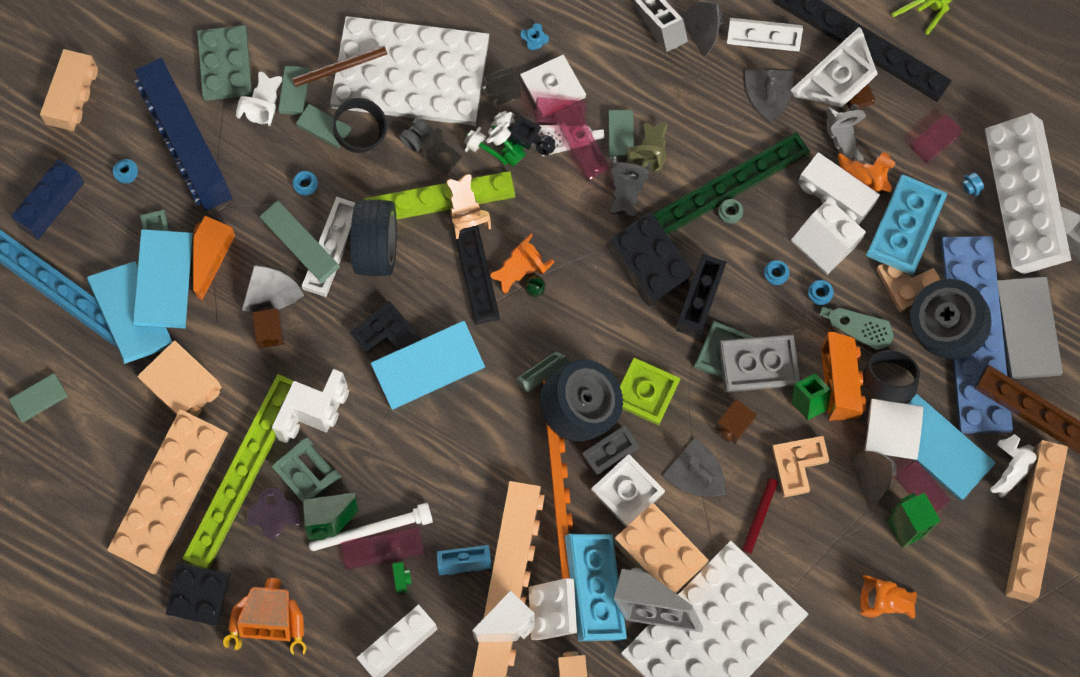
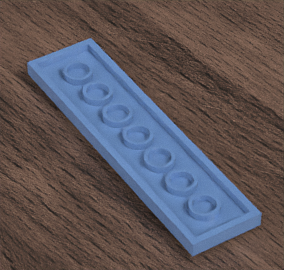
(974, 263)

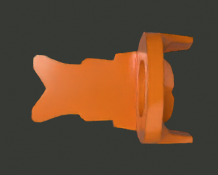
(871, 175)
(523, 261)
(887, 600)

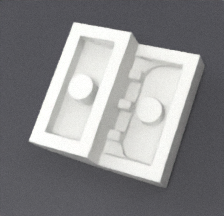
(894, 428)

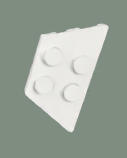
(839, 74)

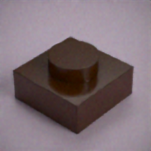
(862, 98)

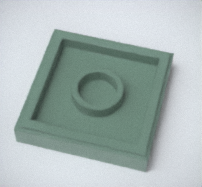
(709, 356)

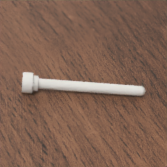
(419, 515)

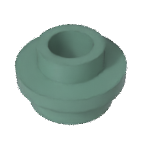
(730, 204)

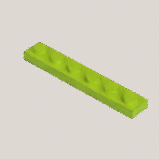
(437, 197)

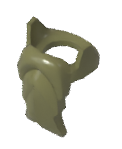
(651, 150)

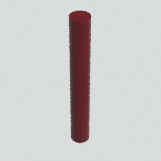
(760, 516)

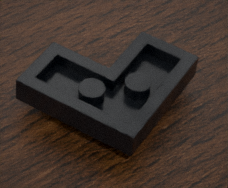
(384, 324)

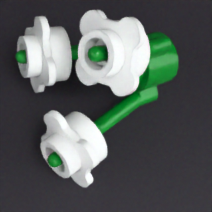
(498, 134)

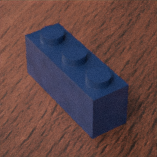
(47, 199)

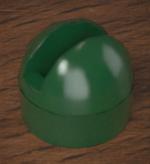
(532, 289)

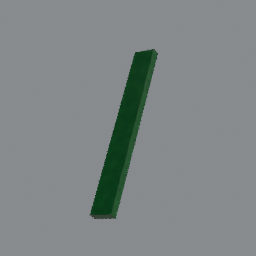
(731, 183)

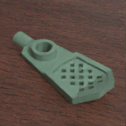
(857, 324)

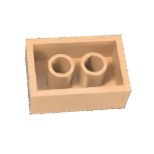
(660, 549)

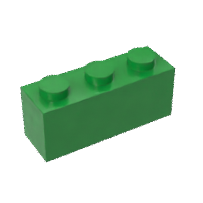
(913, 519)

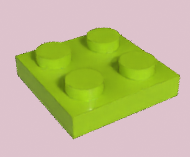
(647, 391)

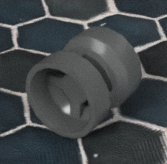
(415, 135)

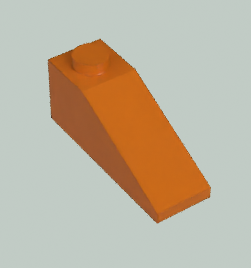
(210, 247)

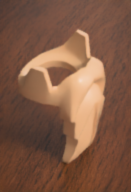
(465, 210)

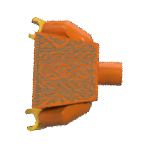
(266, 615)

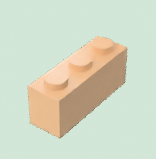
(69, 90)

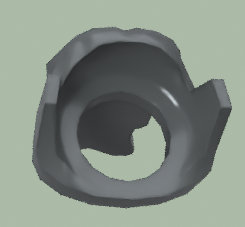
(627, 186)

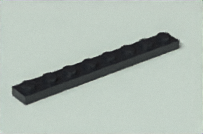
(882, 52)

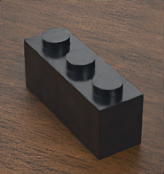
(701, 296)

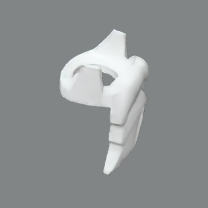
(261, 106)
(1018, 468)

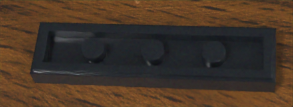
(477, 275)

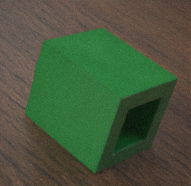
(811, 396)

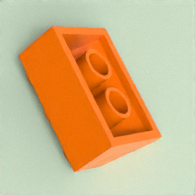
(841, 375)

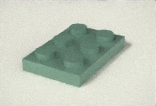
(224, 63)

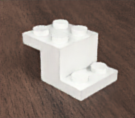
(310, 407)

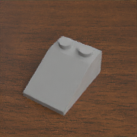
(651, 602)

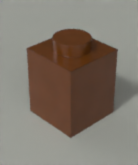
(268, 327)
(735, 422)

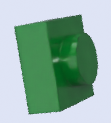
(402, 577)

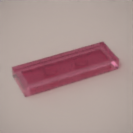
(581, 142)
(383, 548)

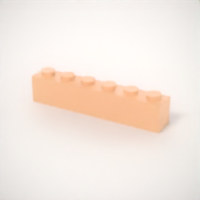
(1036, 522)

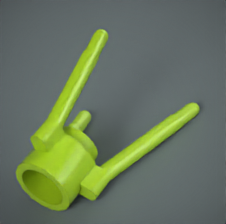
(942, 5)

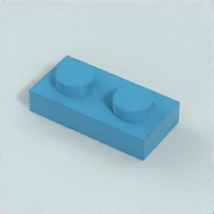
(464, 560)

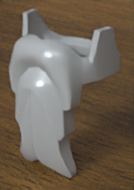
(841, 130)

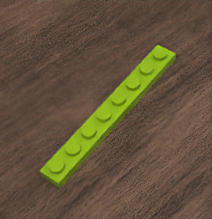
(238, 478)

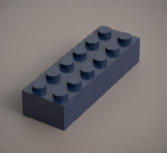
(181, 135)

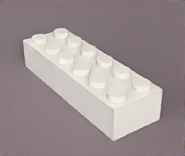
(1027, 194)

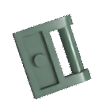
(298, 475)

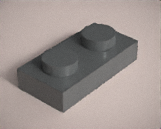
(610, 450)

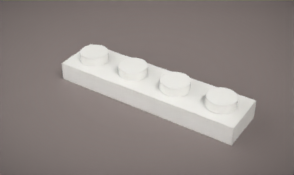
(333, 240)

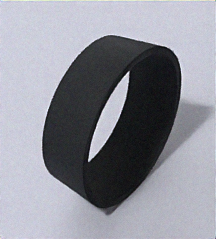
(372, 108)
(886, 391)

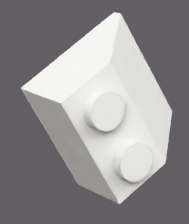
(828, 236)
(506, 621)

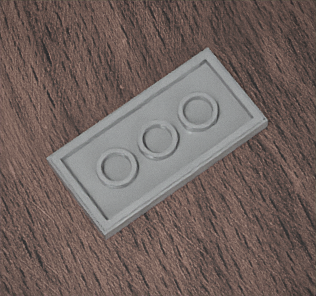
(1029, 328)

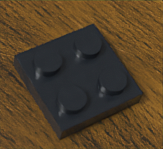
(198, 593)

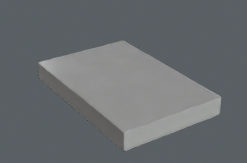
(759, 363)

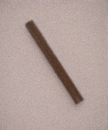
(339, 66)

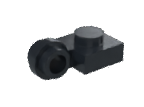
(526, 133)

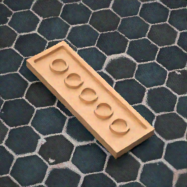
(167, 491)

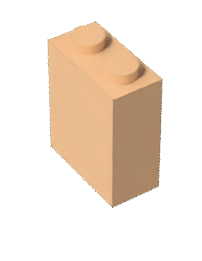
(180, 381)

